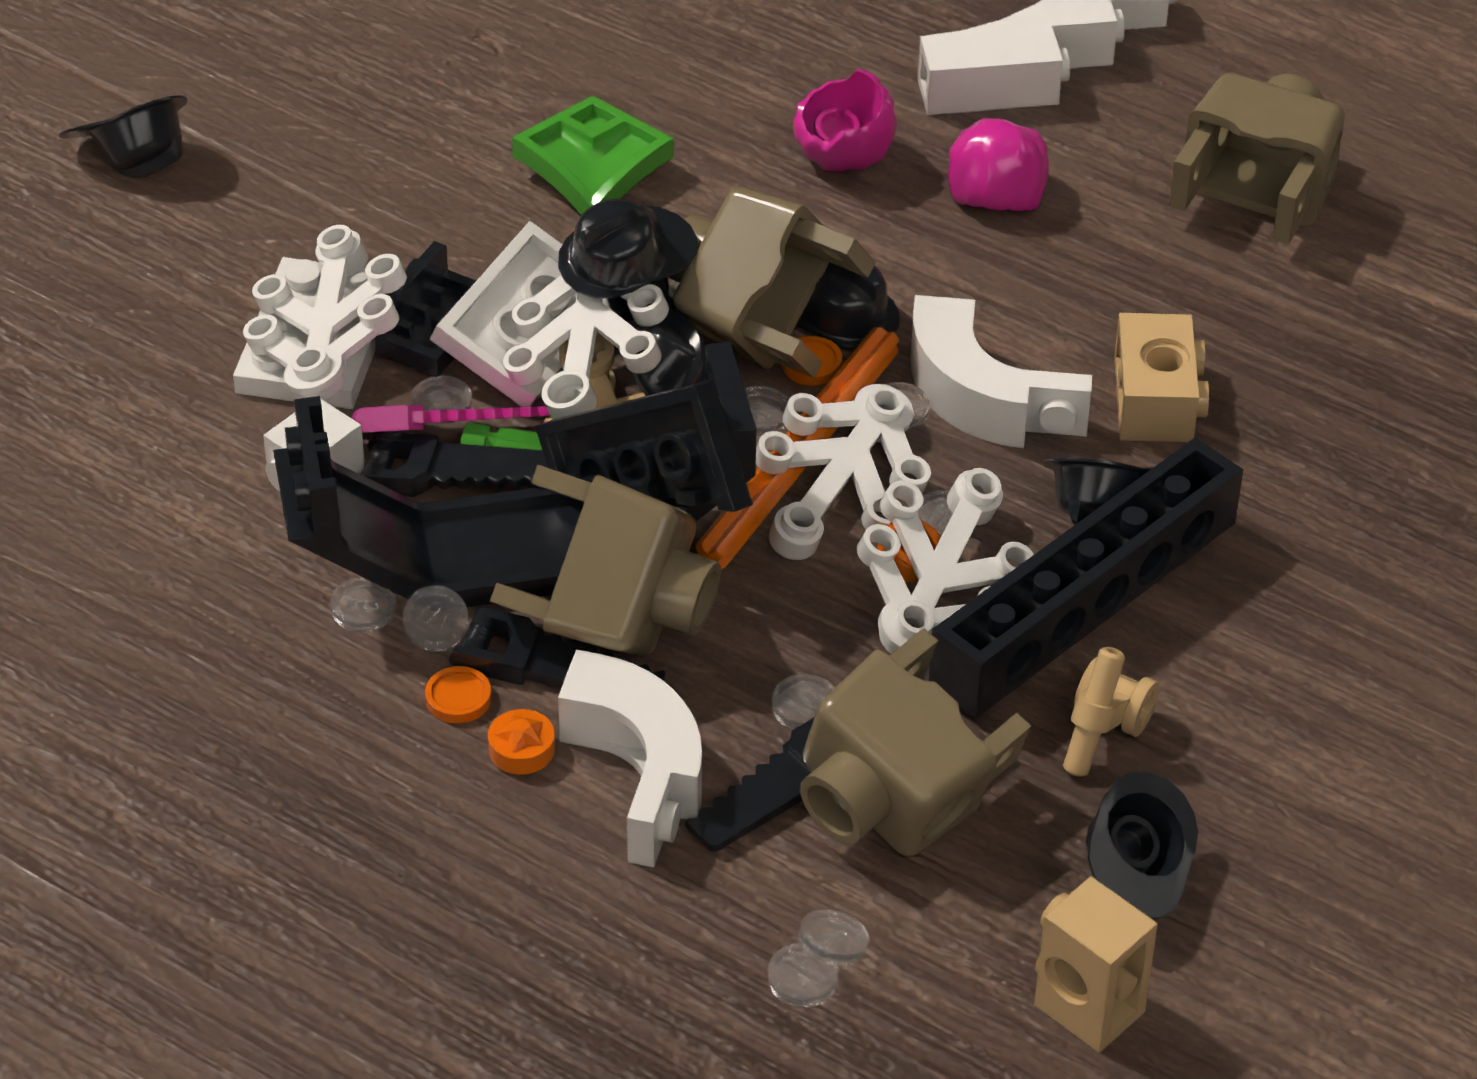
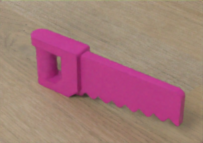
(414, 417)

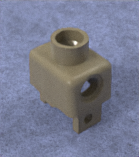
(1261, 149)
(759, 273)
(622, 570)
(898, 754)

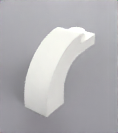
(982, 393)
(647, 724)

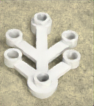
(321, 364)
(570, 389)
(878, 416)
(972, 503)

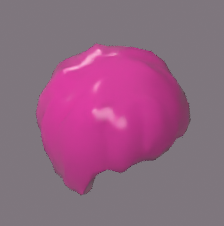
(846, 123)
(998, 166)

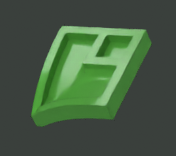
(592, 151)

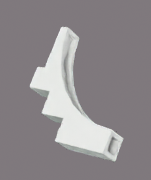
(1027, 53)

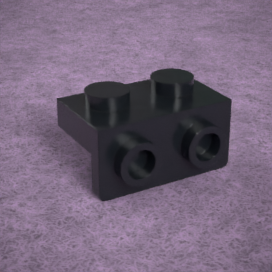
(421, 305)

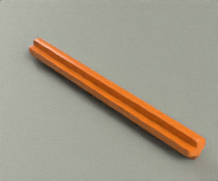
(733, 529)

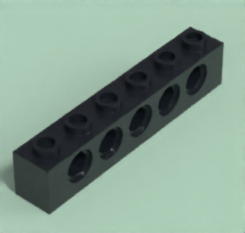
(1085, 576)

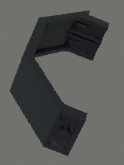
(457, 542)

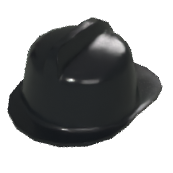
(139, 138)
(624, 248)
(849, 307)
(681, 353)
(1089, 483)
(1143, 842)

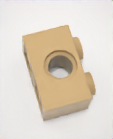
(1158, 377)
(1094, 963)

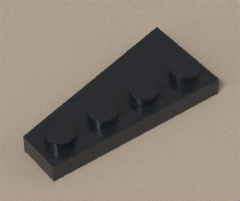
(655, 444)

